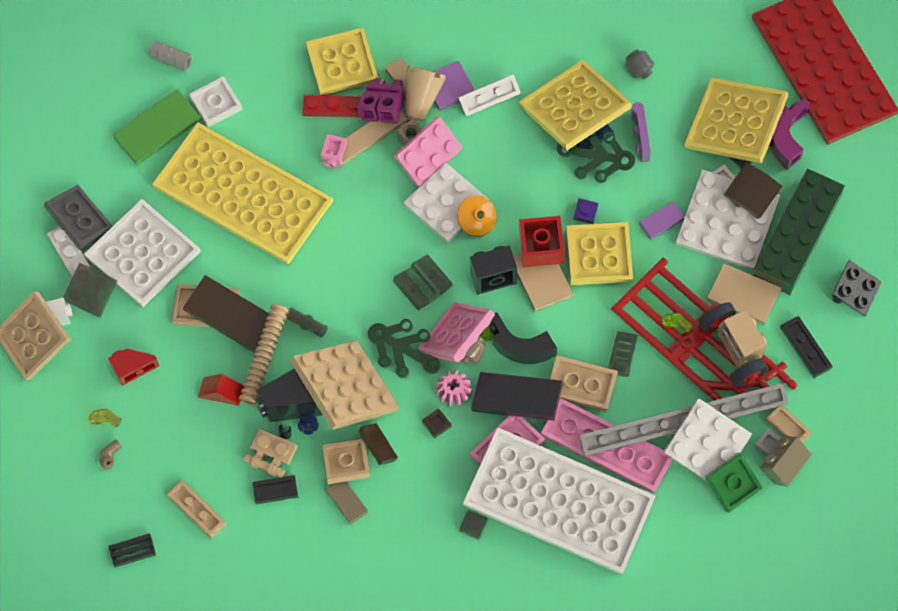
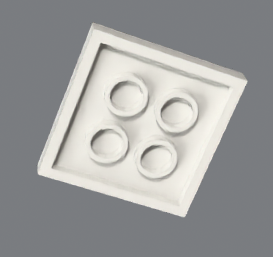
(439, 200)
(706, 439)

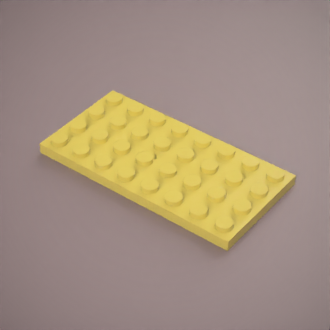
(243, 193)

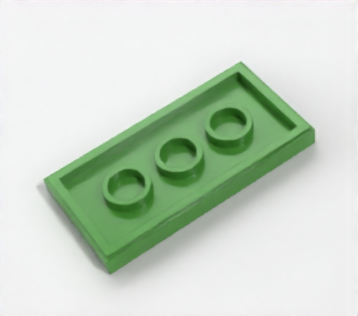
(157, 127)

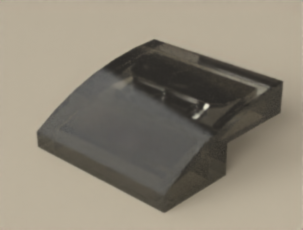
(422, 282)

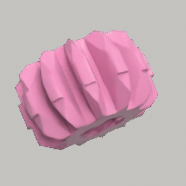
(460, 392)

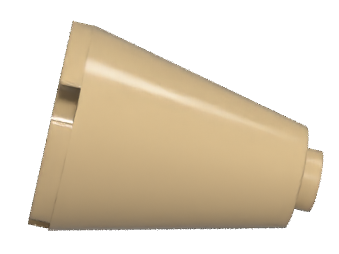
(421, 91)

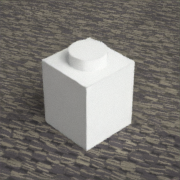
(61, 310)

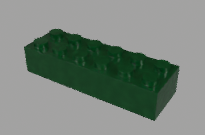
(799, 231)

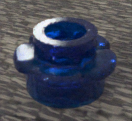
(304, 420)

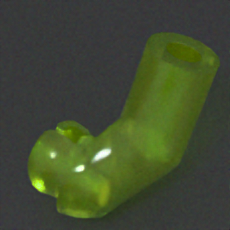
(676, 320)

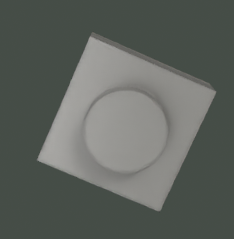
(767, 442)

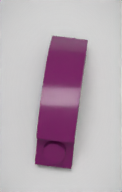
(783, 145)

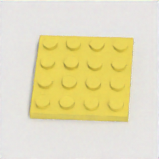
(575, 104)
(736, 120)

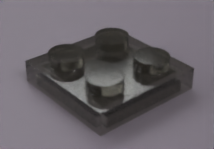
(89, 290)

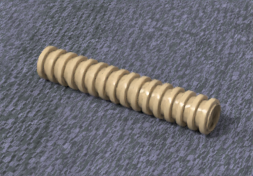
(263, 353)

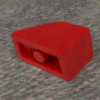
(131, 364)

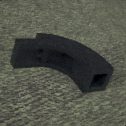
(521, 350)

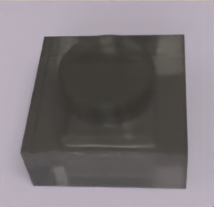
(473, 525)

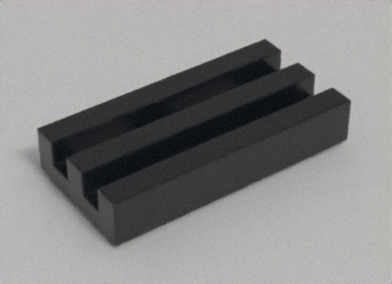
(116, 563)

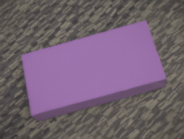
(661, 220)

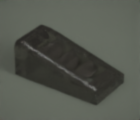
(622, 365)

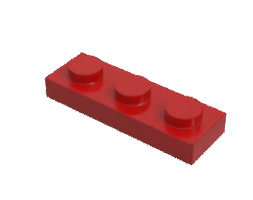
(330, 106)

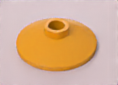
(468, 217)

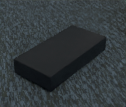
(275, 489)

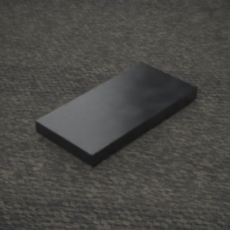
(517, 396)

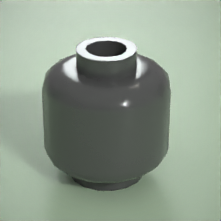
(639, 64)

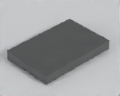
(78, 217)

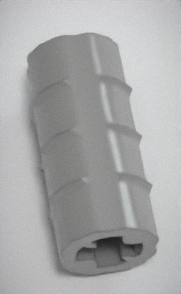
(170, 55)

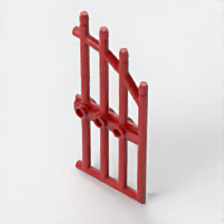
(688, 343)

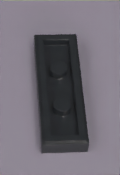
(806, 347)

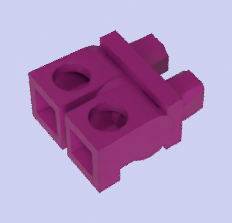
(382, 101)

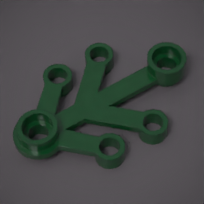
(600, 156)
(400, 346)

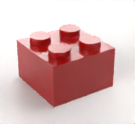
(541, 241)

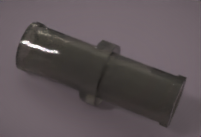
(306, 322)

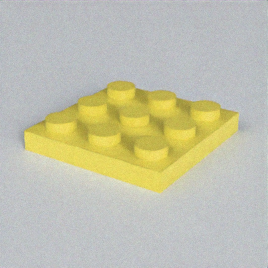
(341, 61)
(599, 253)

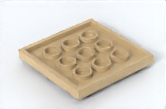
(344, 384)

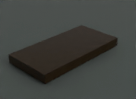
(227, 312)

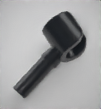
(285, 435)

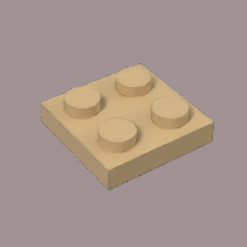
(346, 461)

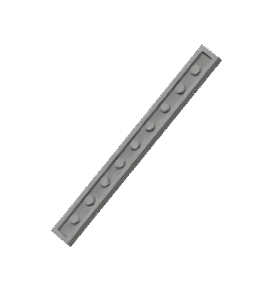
(670, 422)

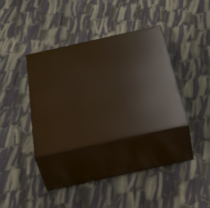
(436, 423)

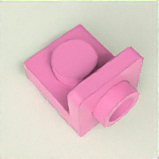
(333, 151)

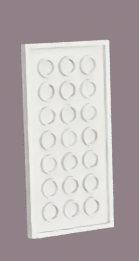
(559, 500)

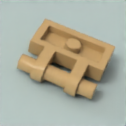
(274, 447)

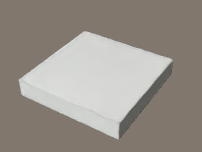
(215, 101)

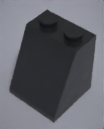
(286, 399)

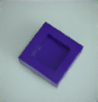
(585, 211)

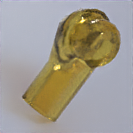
(103, 416)

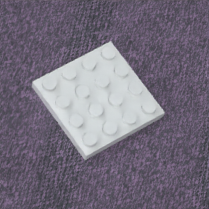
(720, 227)
(142, 253)

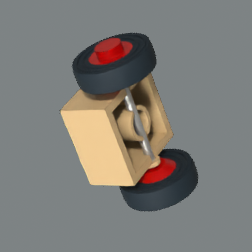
(740, 339)

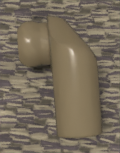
(107, 454)

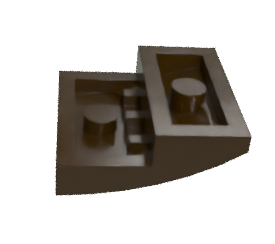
(752, 190)

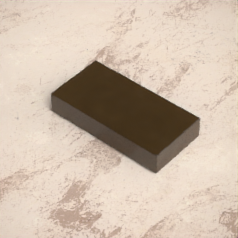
(377, 444)

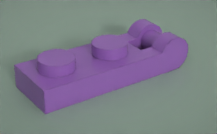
(641, 131)

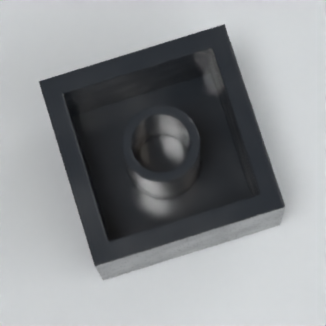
(493, 269)

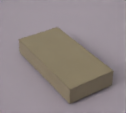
(347, 501)

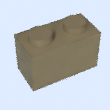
(785, 460)

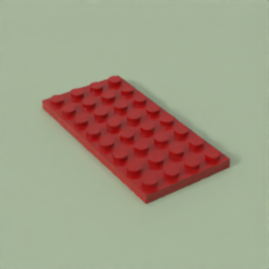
(825, 66)

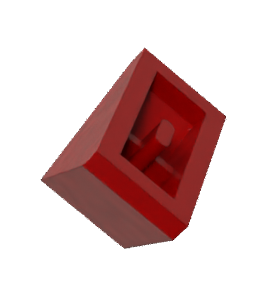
(221, 389)

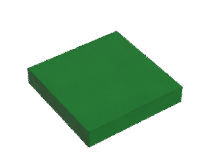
(733, 482)

